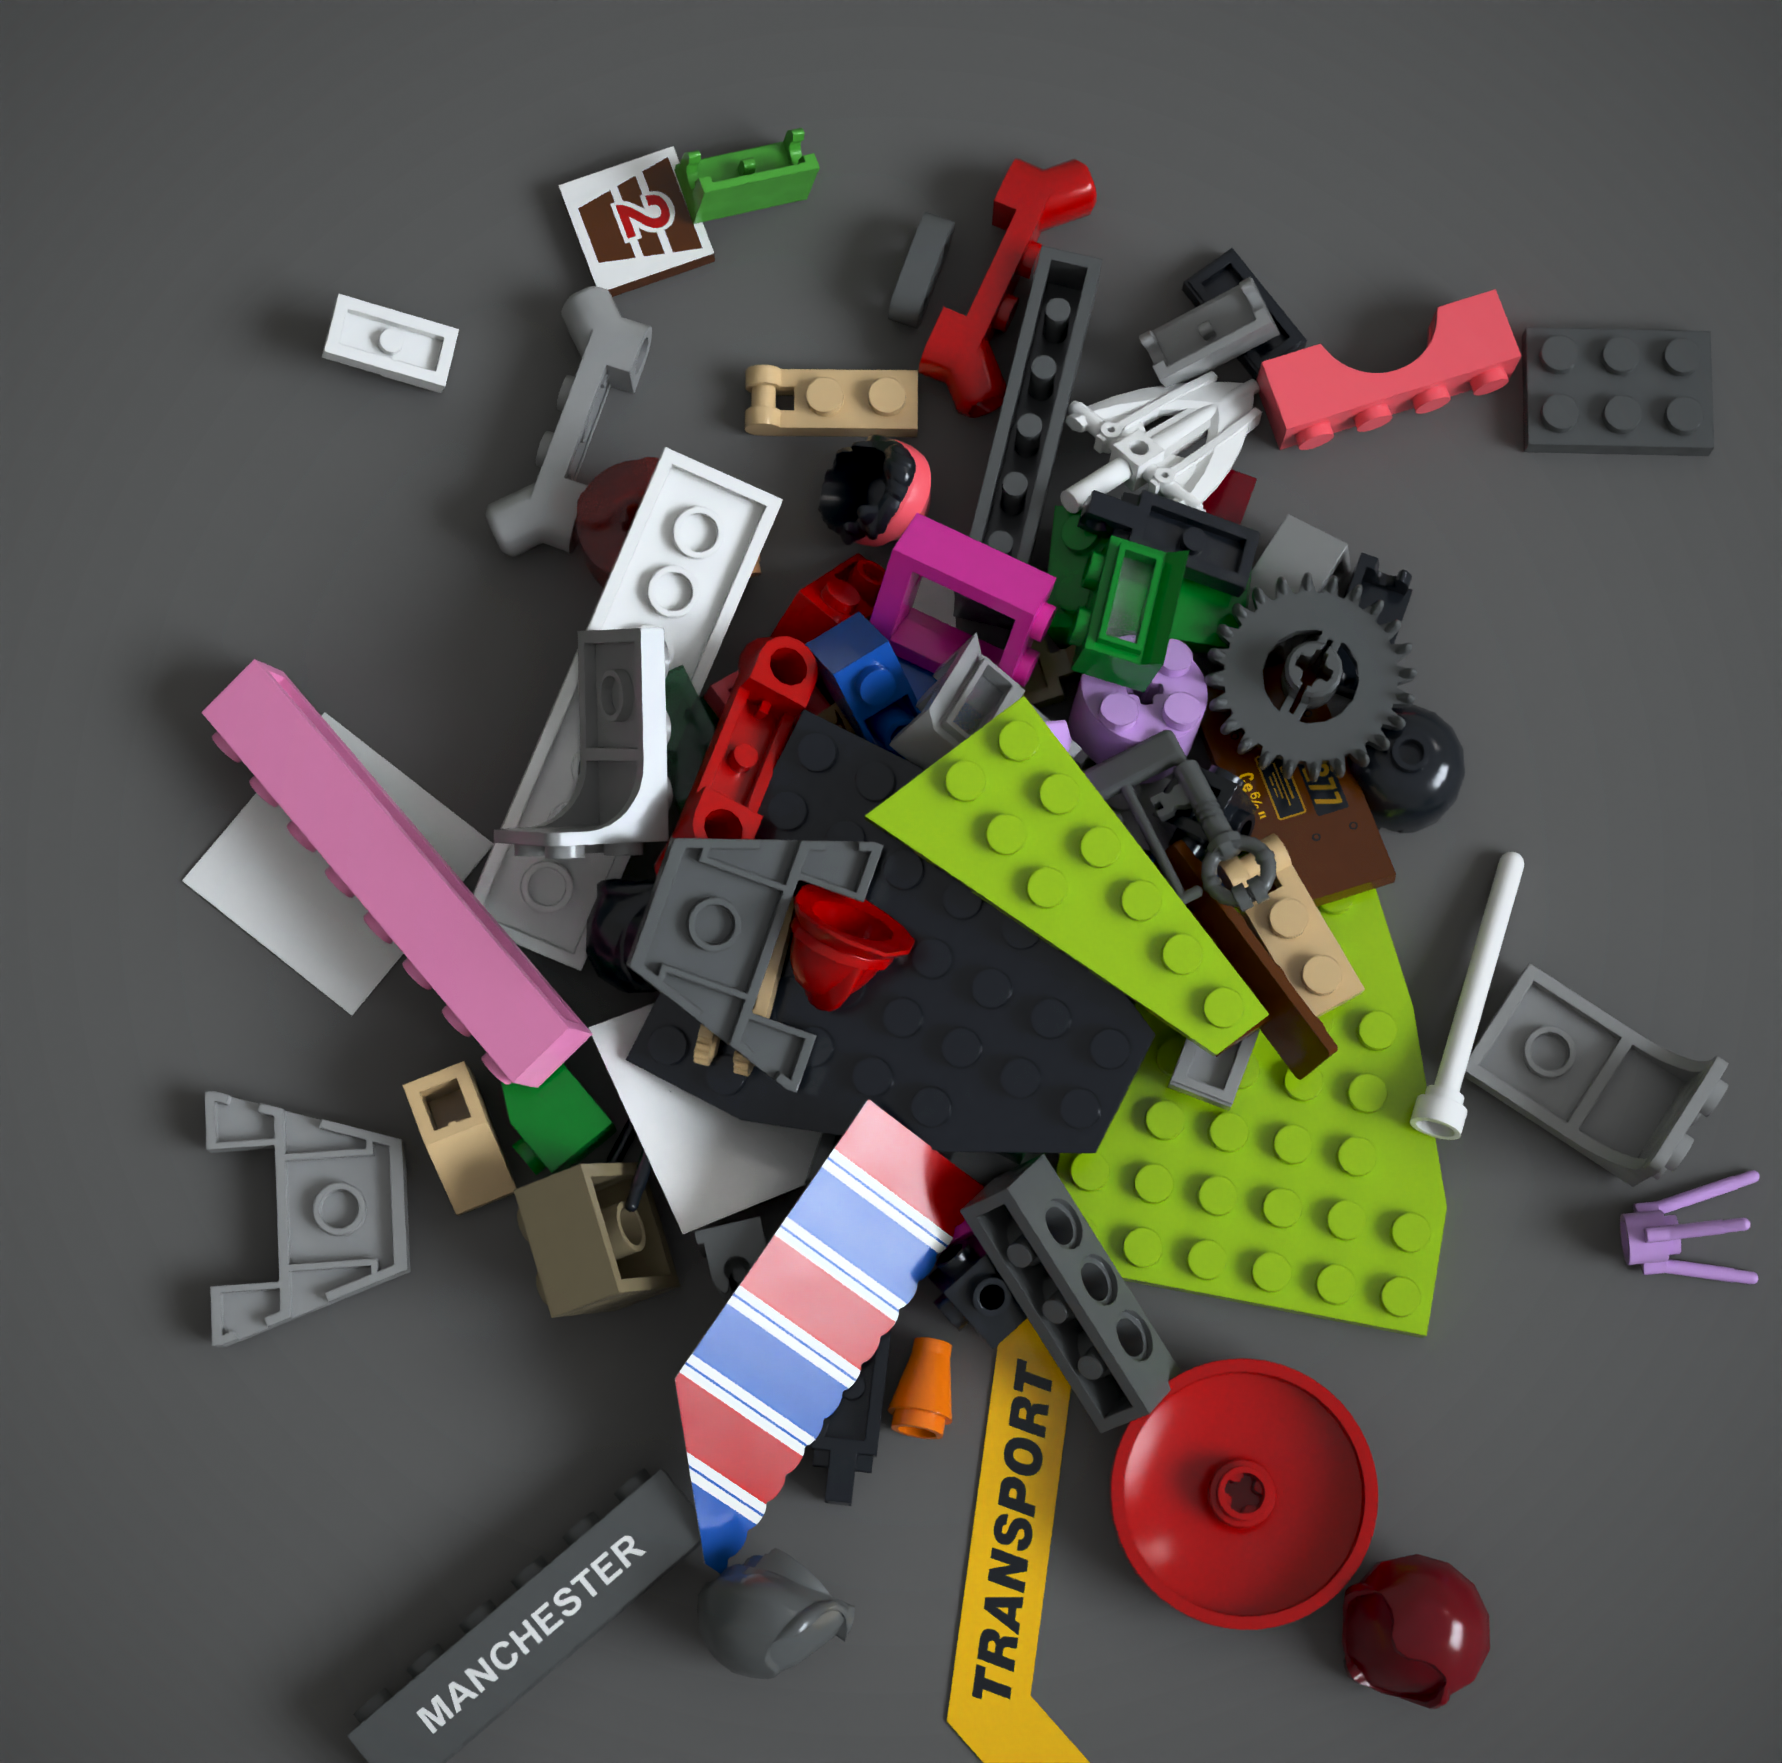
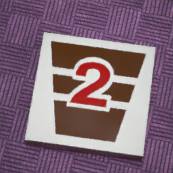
(635, 223)

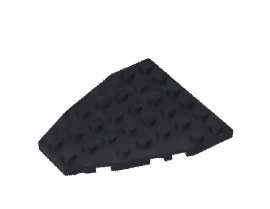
(961, 1041)

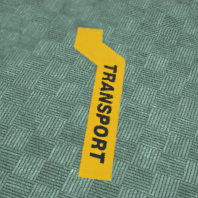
(1009, 1562)

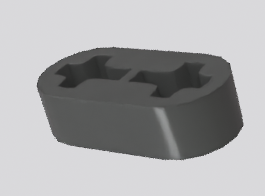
(921, 270)

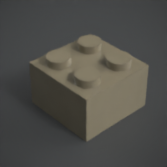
(587, 1243)

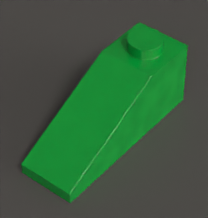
(555, 1122)

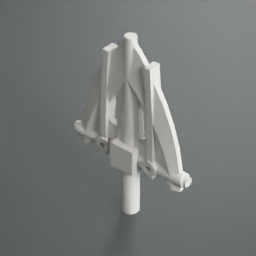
(1140, 457)

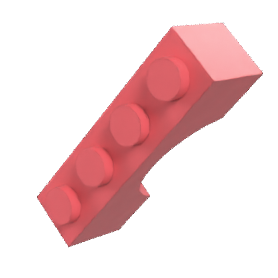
(1316, 395)

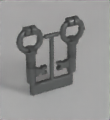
(1154, 756)

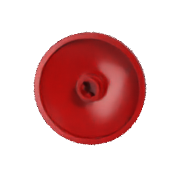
(1244, 1495)

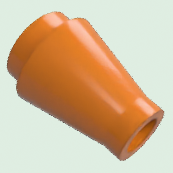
(924, 1391)

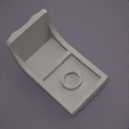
(623, 753)
(1593, 1079)

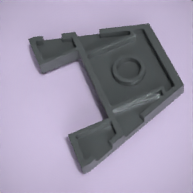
(717, 926)

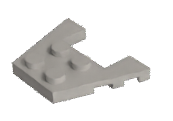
(336, 1213)

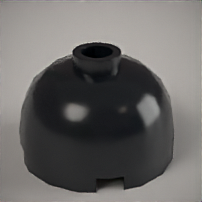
(1416, 776)

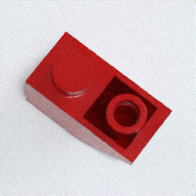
(832, 599)

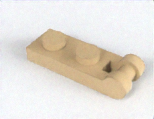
(832, 402)
(1295, 932)

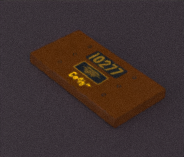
(1319, 822)

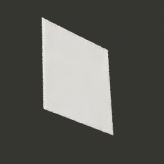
(292, 908)
(698, 1152)

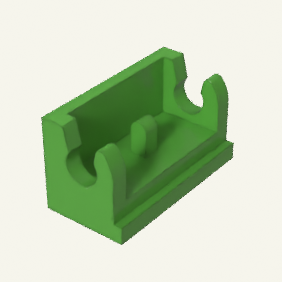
(746, 178)

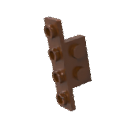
(1291, 1024)

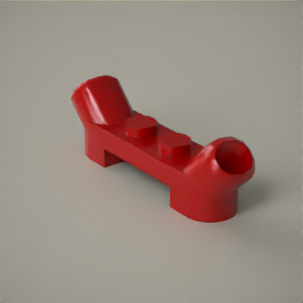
(1024, 207)
(739, 763)

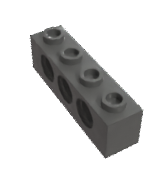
(1072, 1293)

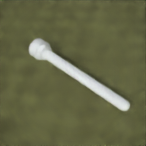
(1441, 1108)

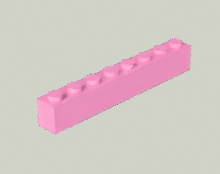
(396, 876)

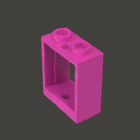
(973, 571)

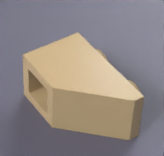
(460, 1137)

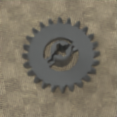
(1339, 624)

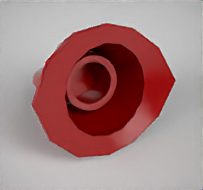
(841, 945)

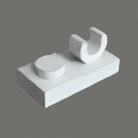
(390, 343)

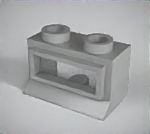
(962, 701)

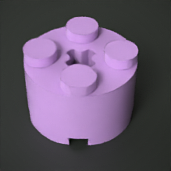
(1115, 717)

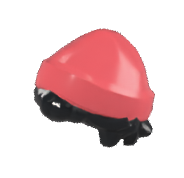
(875, 491)

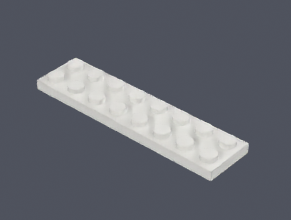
(674, 572)

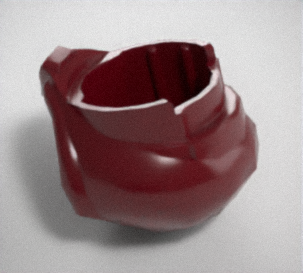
(1414, 1630)

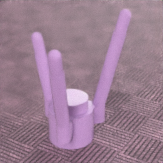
(1652, 1237)

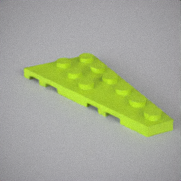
(1049, 852)

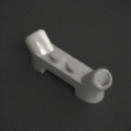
(611, 356)

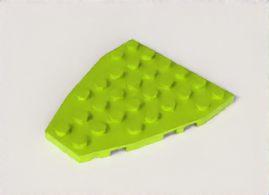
(1304, 1188)

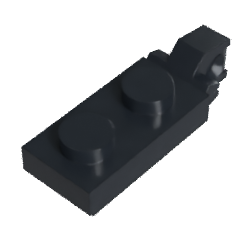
(1219, 549)
(853, 1430)

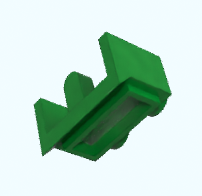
(1127, 612)

